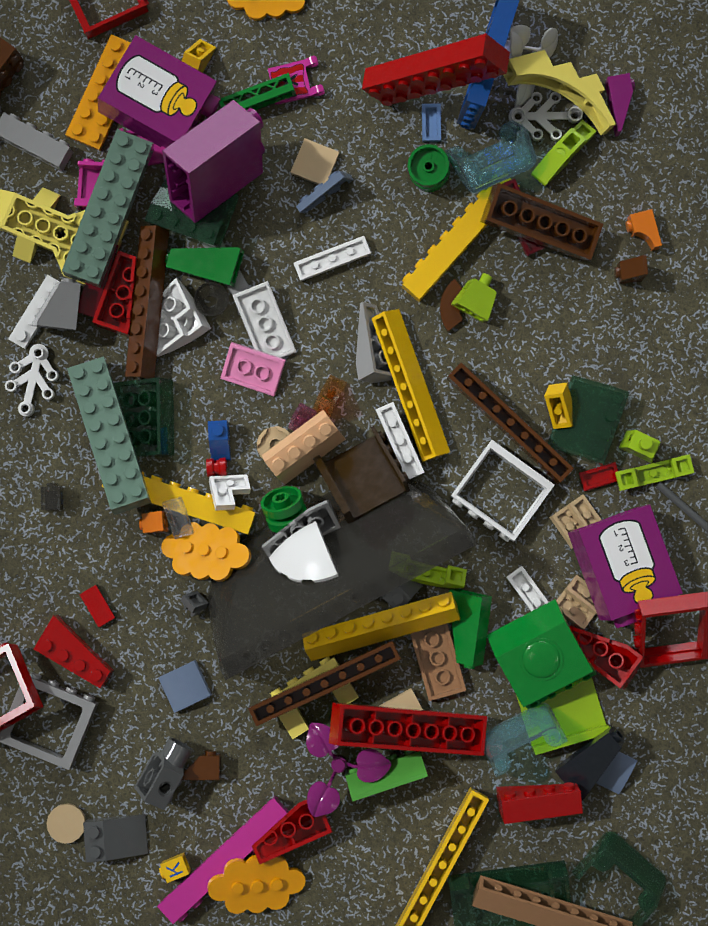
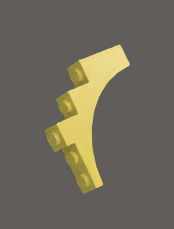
(563, 79)

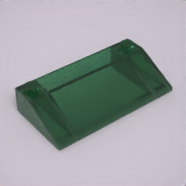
(543, 878)

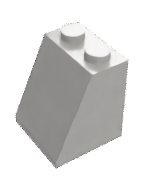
(60, 307)

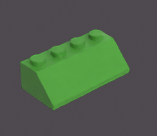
(403, 770)

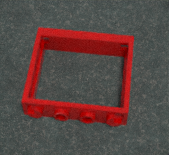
(107, 24)
(677, 652)
(27, 686)

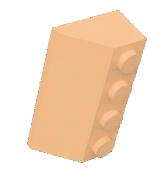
(300, 447)

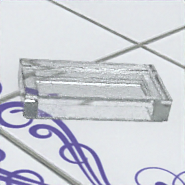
(178, 517)

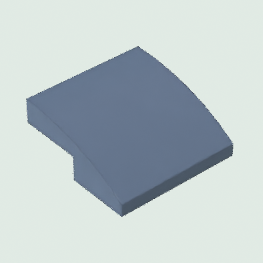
(185, 686)
(617, 772)

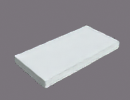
(264, 321)

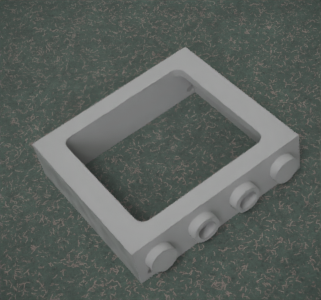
(69, 694)

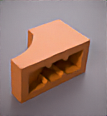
(644, 226)

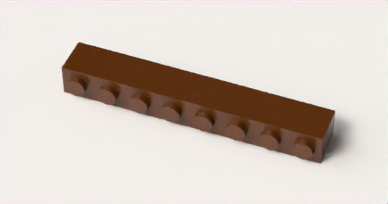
(147, 302)
(509, 423)
(324, 683)

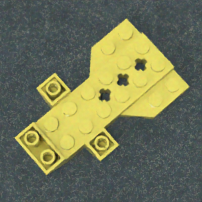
(37, 224)

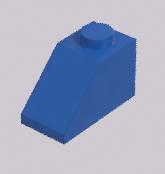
(219, 439)

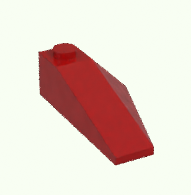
(610, 658)
(291, 832)

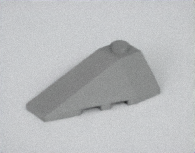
(370, 358)
(321, 513)

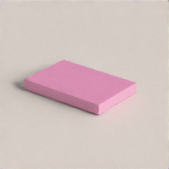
(253, 369)

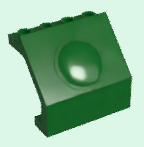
(540, 655)

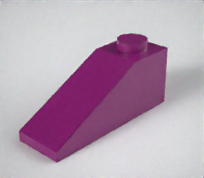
(619, 93)

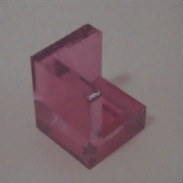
(301, 415)

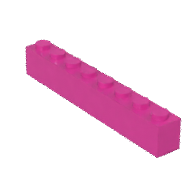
(239, 845)

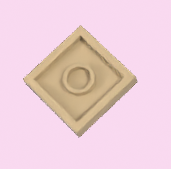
(314, 162)

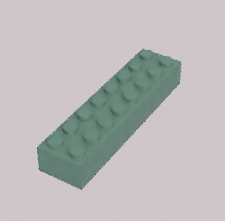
(108, 208)
(109, 436)

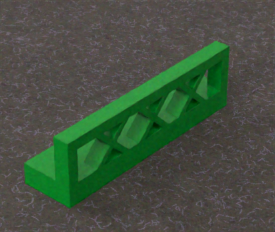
(264, 99)

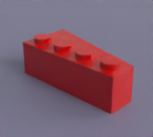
(117, 297)
(67, 649)
(538, 801)

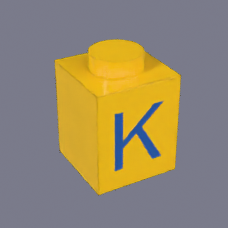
(174, 868)

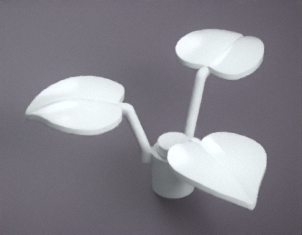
(518, 39)

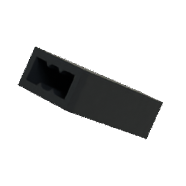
(591, 760)

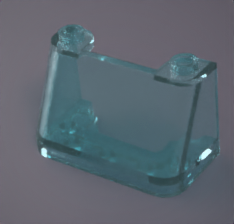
(497, 162)
(520, 731)

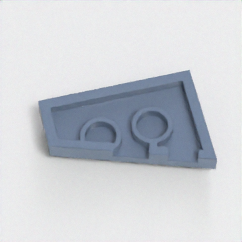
(329, 187)

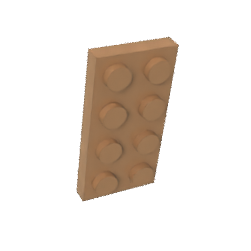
(438, 662)

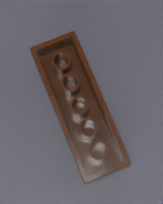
(541, 222)

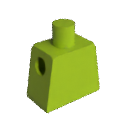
(476, 298)
(640, 445)

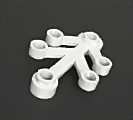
(542, 116)
(32, 377)

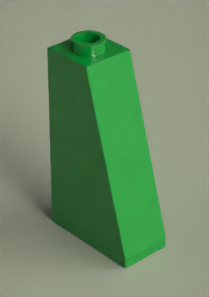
(212, 264)
(472, 628)

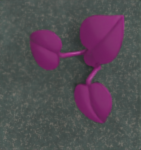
(371, 767)

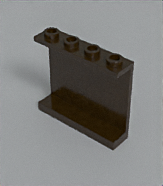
(364, 477)

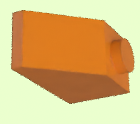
(154, 522)

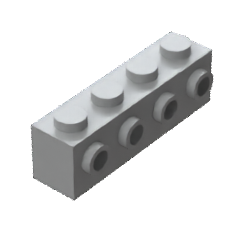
(34, 142)

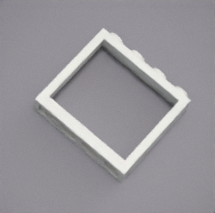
(521, 467)

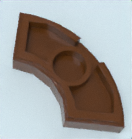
(449, 314)

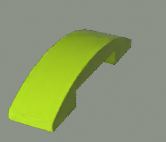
(654, 472)
(443, 577)

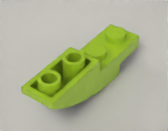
(562, 152)

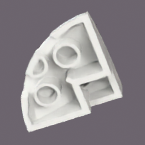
(179, 319)
(305, 556)

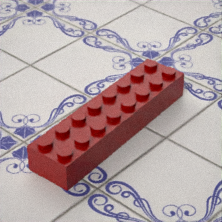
(436, 70)
(407, 729)

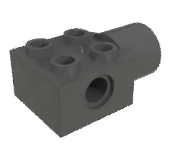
(163, 773)

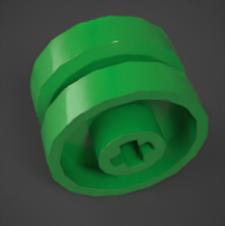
(432, 157)
(282, 507)

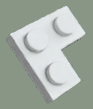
(225, 487)

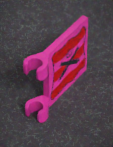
(299, 78)

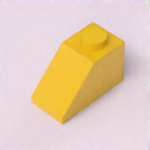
(198, 55)
(559, 405)

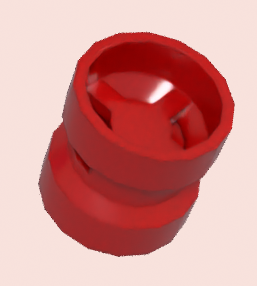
(216, 467)

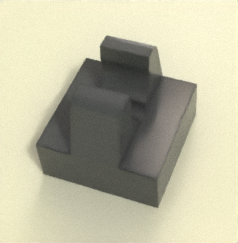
(194, 603)

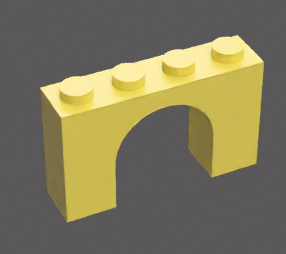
(294, 720)

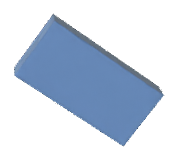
(431, 122)

